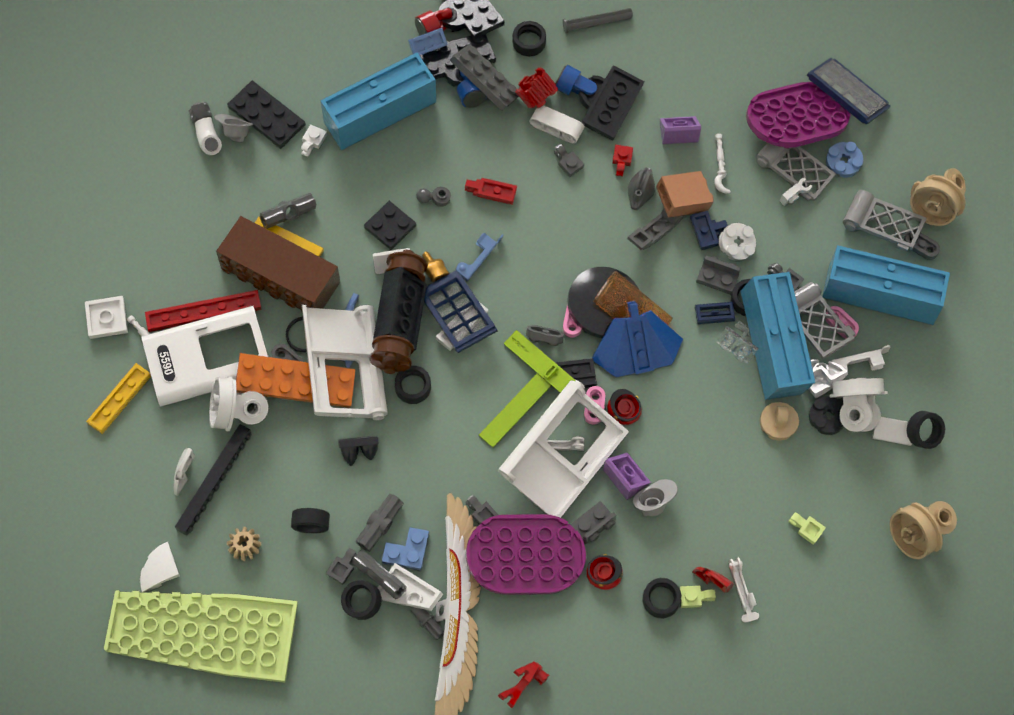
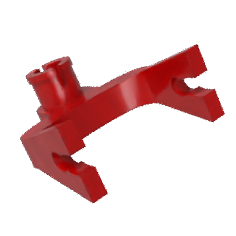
(532, 671)

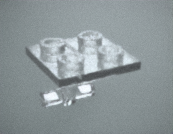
(738, 344)

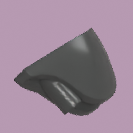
(641, 188)

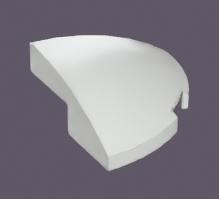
(825, 375)
(180, 477)
(158, 568)

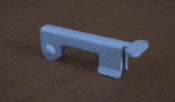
(487, 245)

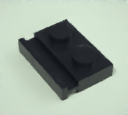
(580, 370)

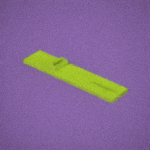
(538, 361)
(515, 410)

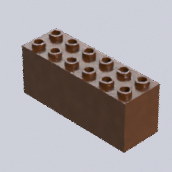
(277, 266)

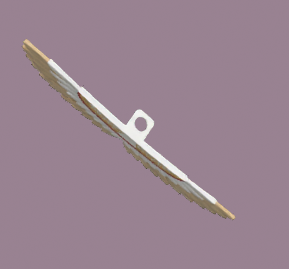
(460, 634)

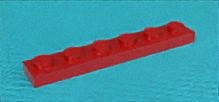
(200, 310)

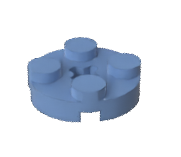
(847, 150)

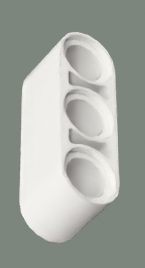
(557, 124)

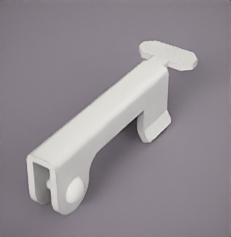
(874, 357)
(574, 444)
(747, 599)

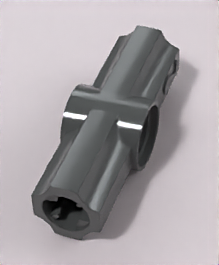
(297, 207)
(379, 522)

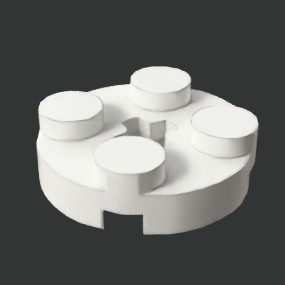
(745, 235)

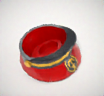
(624, 407)
(604, 572)

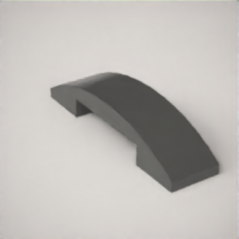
(654, 230)

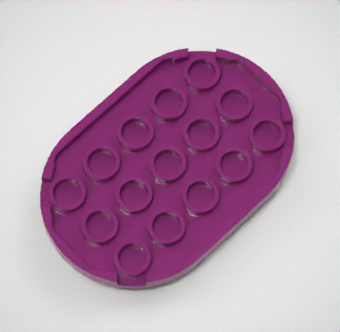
(796, 115)
(525, 554)

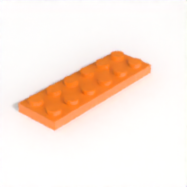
(291, 379)

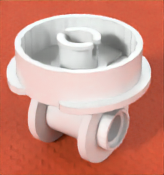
(228, 404)
(859, 405)

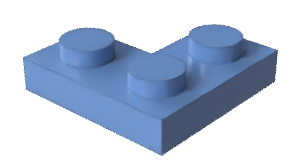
(407, 556)

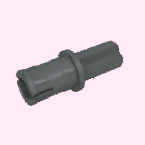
(428, 622)

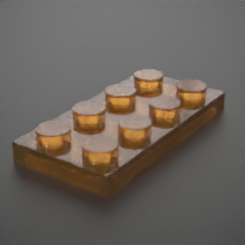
(619, 291)

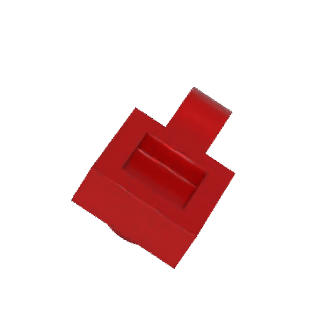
(622, 157)

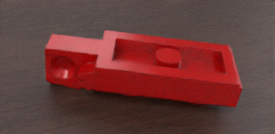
(492, 190)

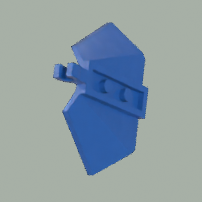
(637, 344)

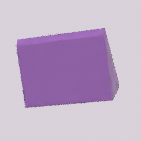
(680, 130)
(625, 475)

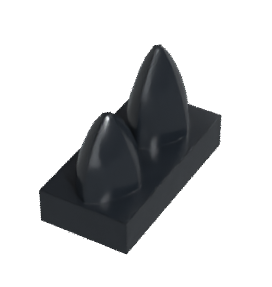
(349, 447)

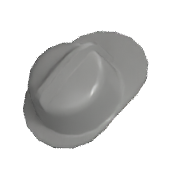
(233, 126)
(654, 498)

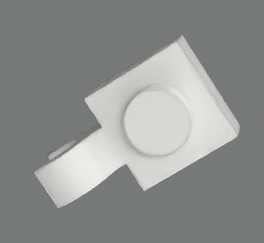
(312, 138)
(792, 194)

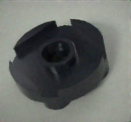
(820, 422)

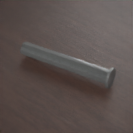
(597, 19)

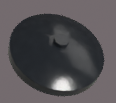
(581, 296)

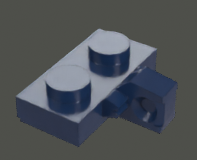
(707, 229)

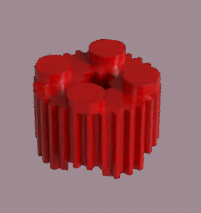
(536, 88)

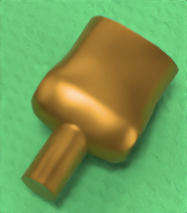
(436, 267)

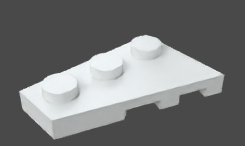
(417, 594)

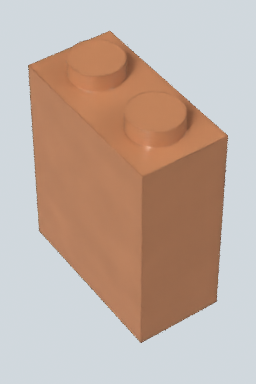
(684, 194)

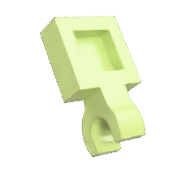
(809, 528)
(693, 596)

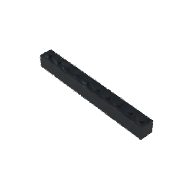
(213, 479)

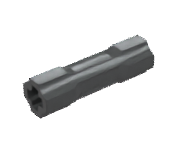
(387, 581)

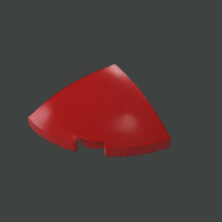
(708, 575)

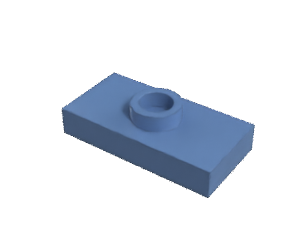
(428, 42)

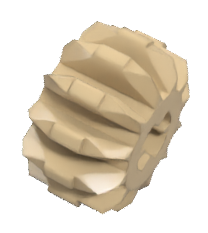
(237, 548)

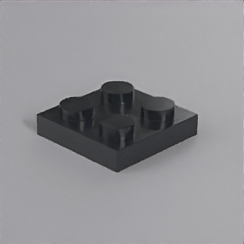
(390, 225)

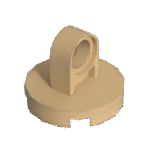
(779, 421)

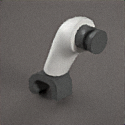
(205, 130)

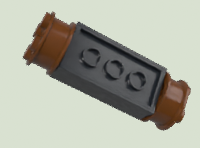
(399, 312)

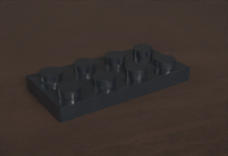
(266, 114)

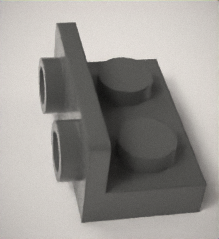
(718, 274)
(594, 522)

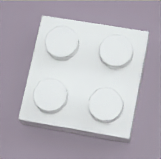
(106, 317)

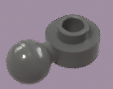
(425, 196)

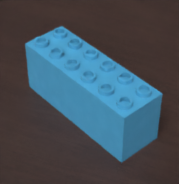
(379, 101)
(886, 285)
(778, 334)

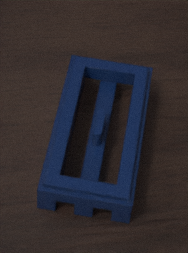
(719, 318)

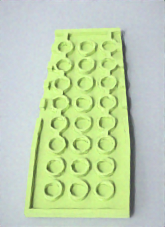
(205, 632)

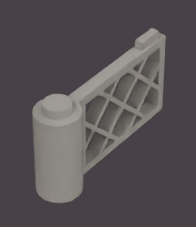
(771, 156)
(860, 213)
(807, 298)

